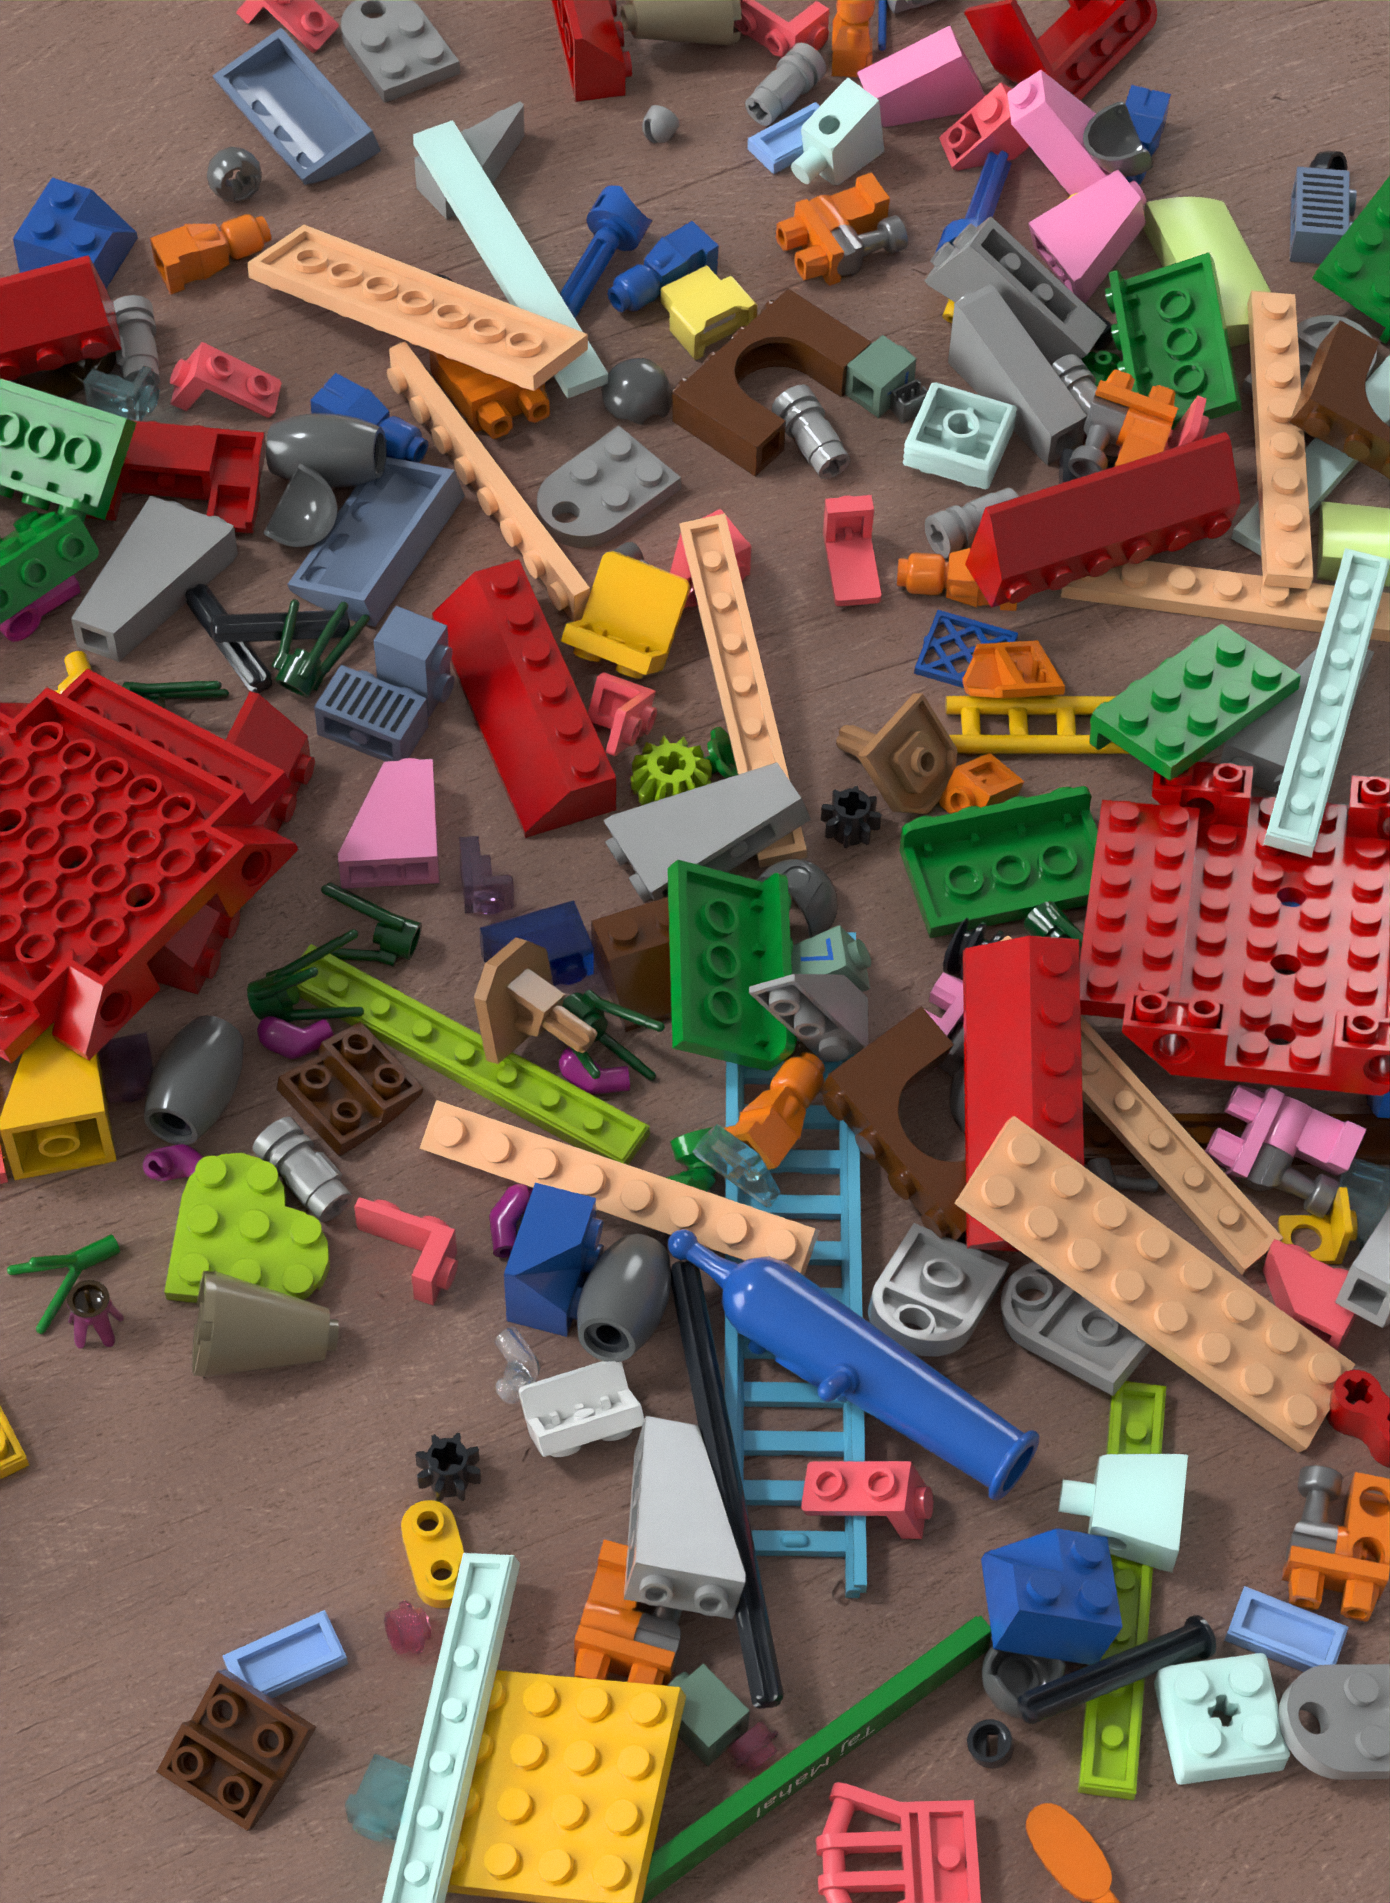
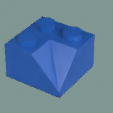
(73, 224)
(552, 1259)
(1053, 1596)

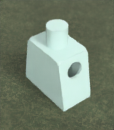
(840, 136)
(1134, 1505)

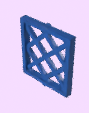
(971, 626)

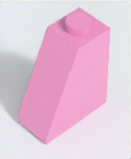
(924, 81)
(1054, 128)
(1090, 232)
(394, 830)

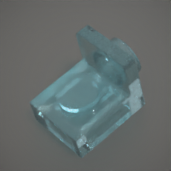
(121, 396)
(379, 1799)

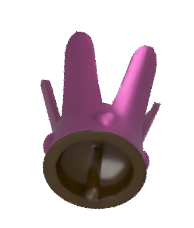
(90, 1306)

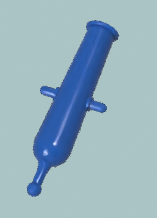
(861, 1365)

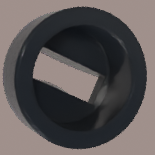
(1330, 160)
(979, 1743)

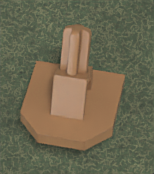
(907, 757)
(520, 1001)

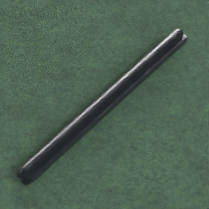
(717, 1436)

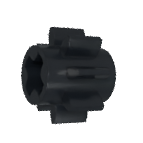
(851, 817)
(436, 1461)

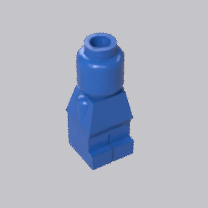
(1149, 115)
(668, 261)
(350, 399)

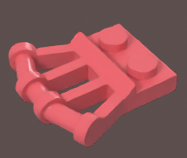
(934, 1842)

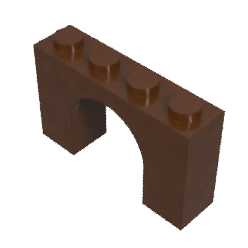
(782, 335)
(1336, 402)
(867, 1098)

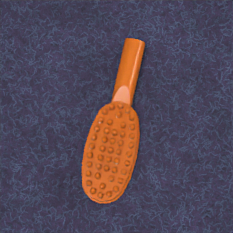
(1070, 1854)

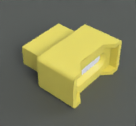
(706, 309)

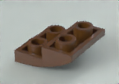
(349, 1088)
(236, 1749)

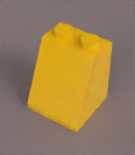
(56, 1112)

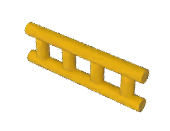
(1019, 739)

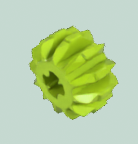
(668, 770)

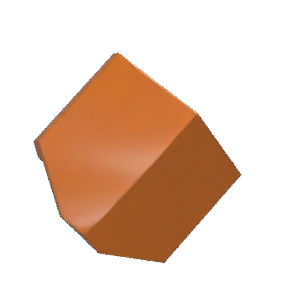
(1011, 671)

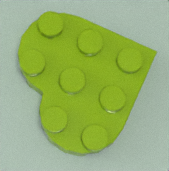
(240, 1226)

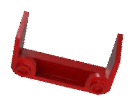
(1072, 50)

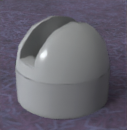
(659, 124)

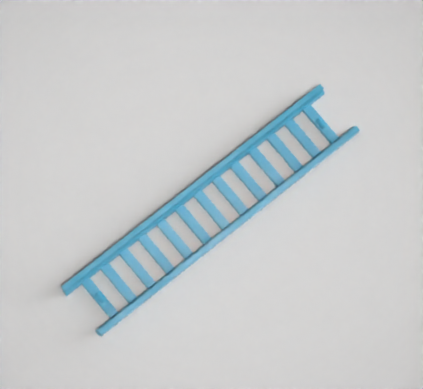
(743, 1394)

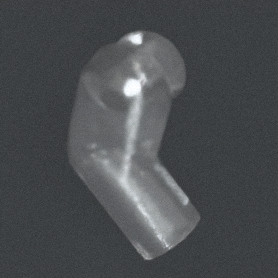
(521, 1367)

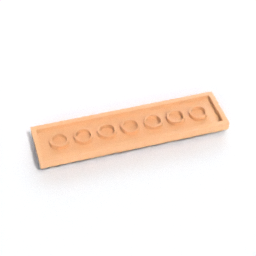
(419, 307)
(1154, 1283)

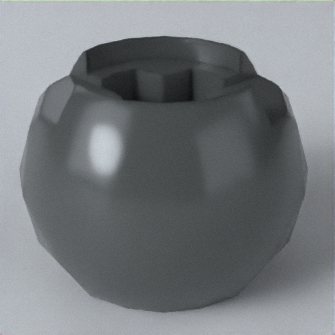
(222, 168)

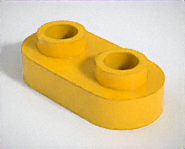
(432, 1551)

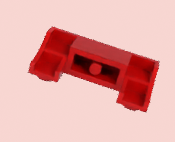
(195, 465)

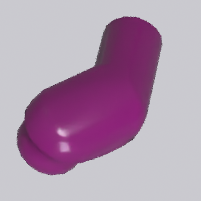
(291, 1040)
(610, 1081)
(171, 1162)
(505, 1216)

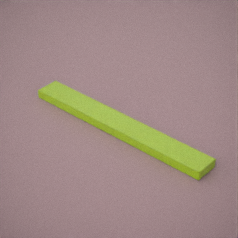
(461, 1057)
(1115, 1718)

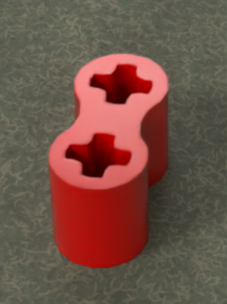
(1367, 1417)

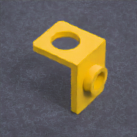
(1333, 1229)

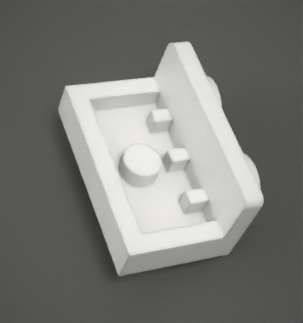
(580, 1408)

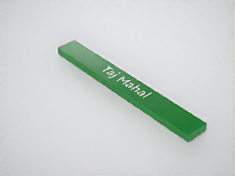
(816, 1755)

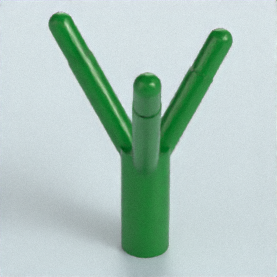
(76, 1263)

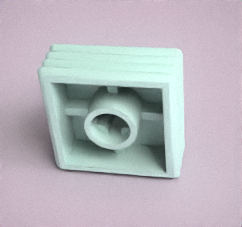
(959, 435)
(1200, 1744)

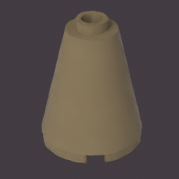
(683, 20)
(256, 1328)

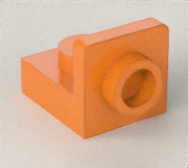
(980, 784)

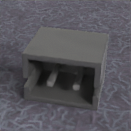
(907, 400)

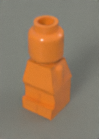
(851, 37)
(203, 250)
(931, 574)
(777, 1115)

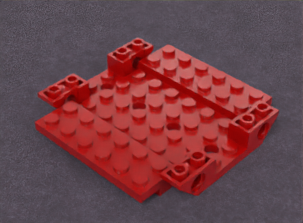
(151, 816)
(1195, 926)

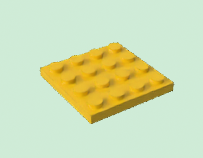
(567, 1789)

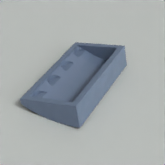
(297, 109)
(378, 539)

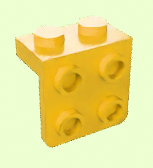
(629, 616)

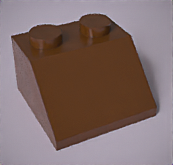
(635, 959)

